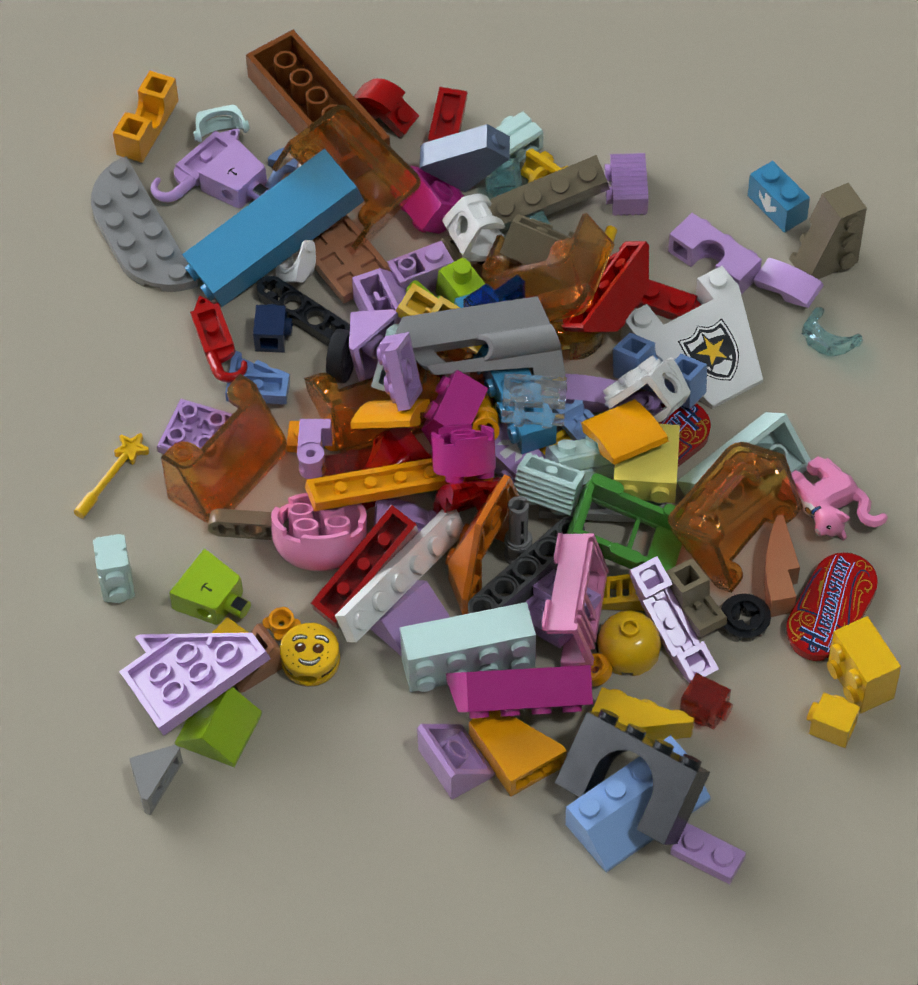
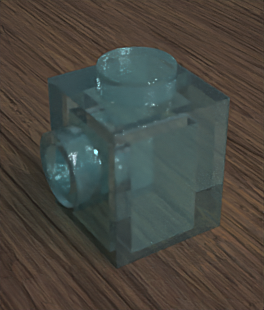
(504, 178)

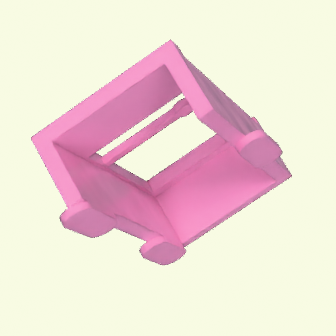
(578, 567)

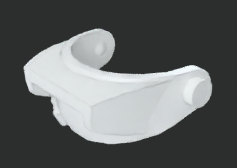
(303, 266)

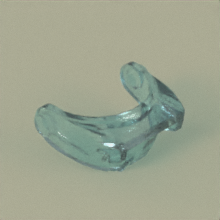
(824, 341)

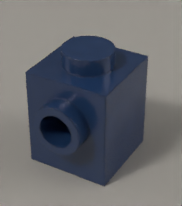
(271, 328)

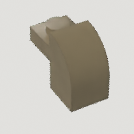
(693, 594)

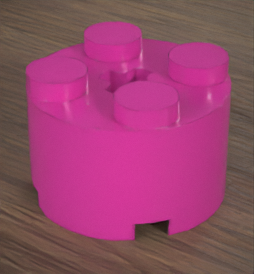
(463, 452)

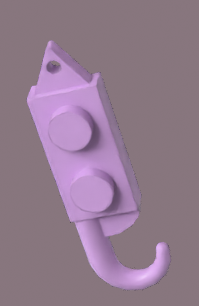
(188, 168)

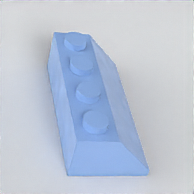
(609, 813)

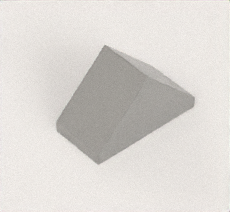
(154, 774)

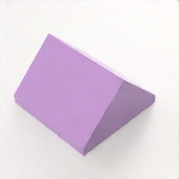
(365, 335)
(414, 607)
(453, 757)

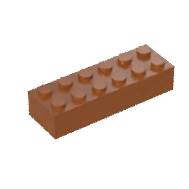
(300, 83)

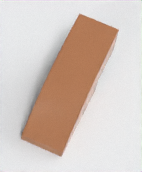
(780, 570)

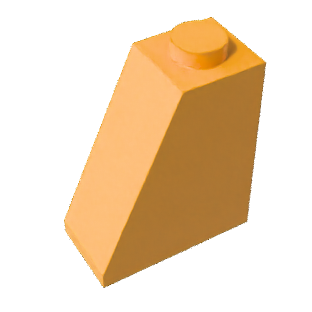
(516, 750)

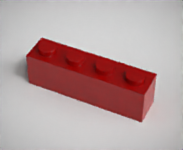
(370, 556)

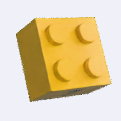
(863, 665)

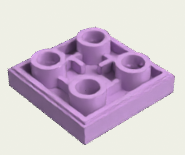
(191, 424)

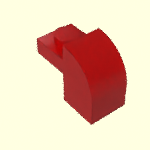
(385, 101)

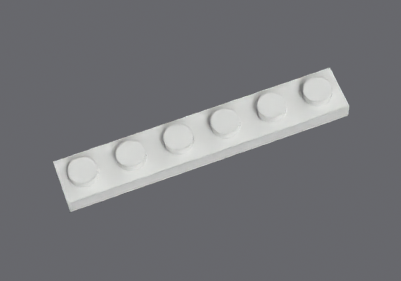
(399, 575)

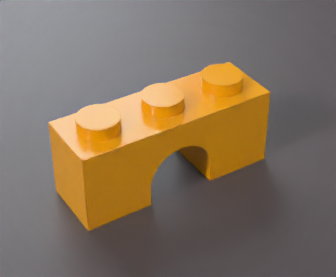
(138, 132)

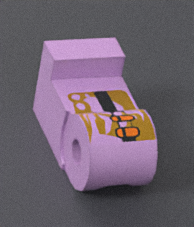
(312, 438)

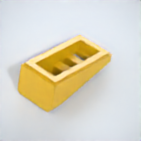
(620, 602)

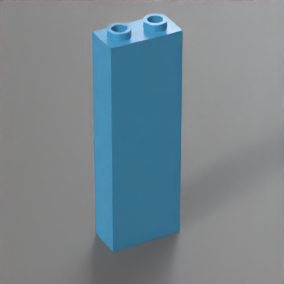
(272, 228)

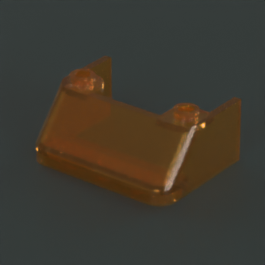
(367, 160)
(567, 277)

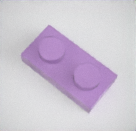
(708, 853)

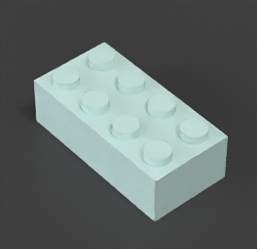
(467, 643)

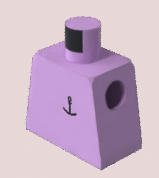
(234, 176)

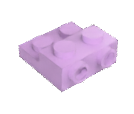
(401, 370)

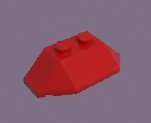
(618, 291)

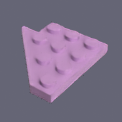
(189, 671)

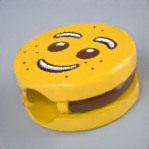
(310, 654)

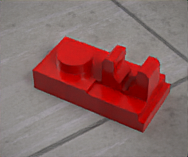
(448, 113)

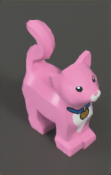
(829, 494)

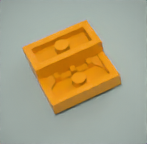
(386, 415)
(624, 431)

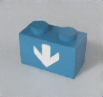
(778, 196)

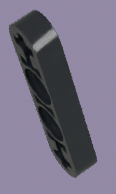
(304, 312)

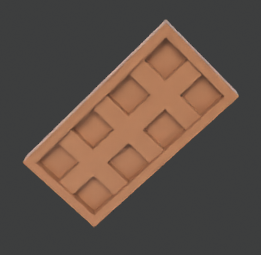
(340, 262)

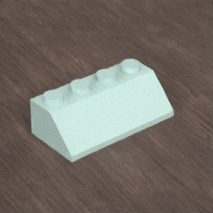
(767, 431)

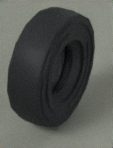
(338, 358)

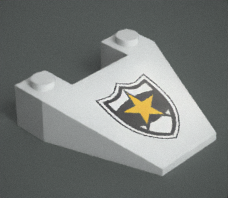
(711, 334)

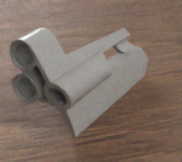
(513, 329)

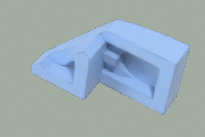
(574, 416)

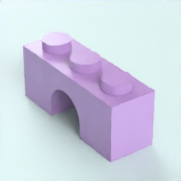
(699, 239)

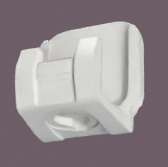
(473, 227)
(651, 373)

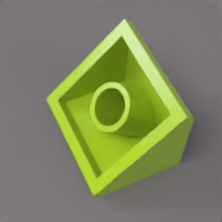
(221, 728)

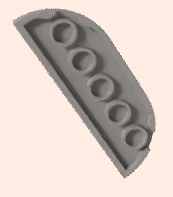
(137, 230)

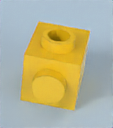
(833, 719)

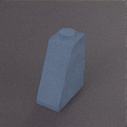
(465, 156)

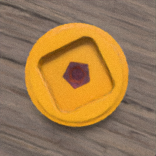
(601, 670)

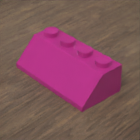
(521, 689)

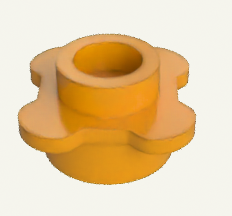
(277, 616)

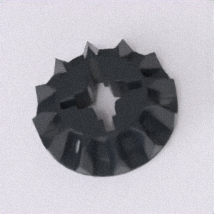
(751, 606)

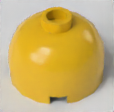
(629, 642)

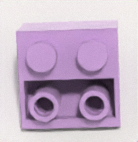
(377, 291)

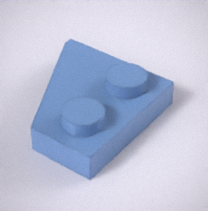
(271, 382)

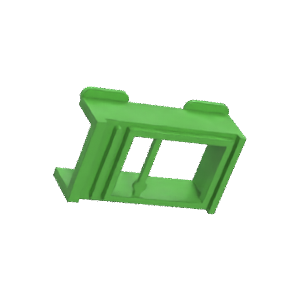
(611, 495)

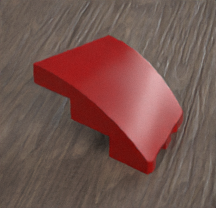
(464, 495)

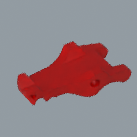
(394, 447)

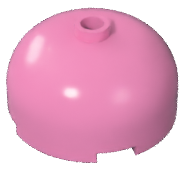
(317, 538)

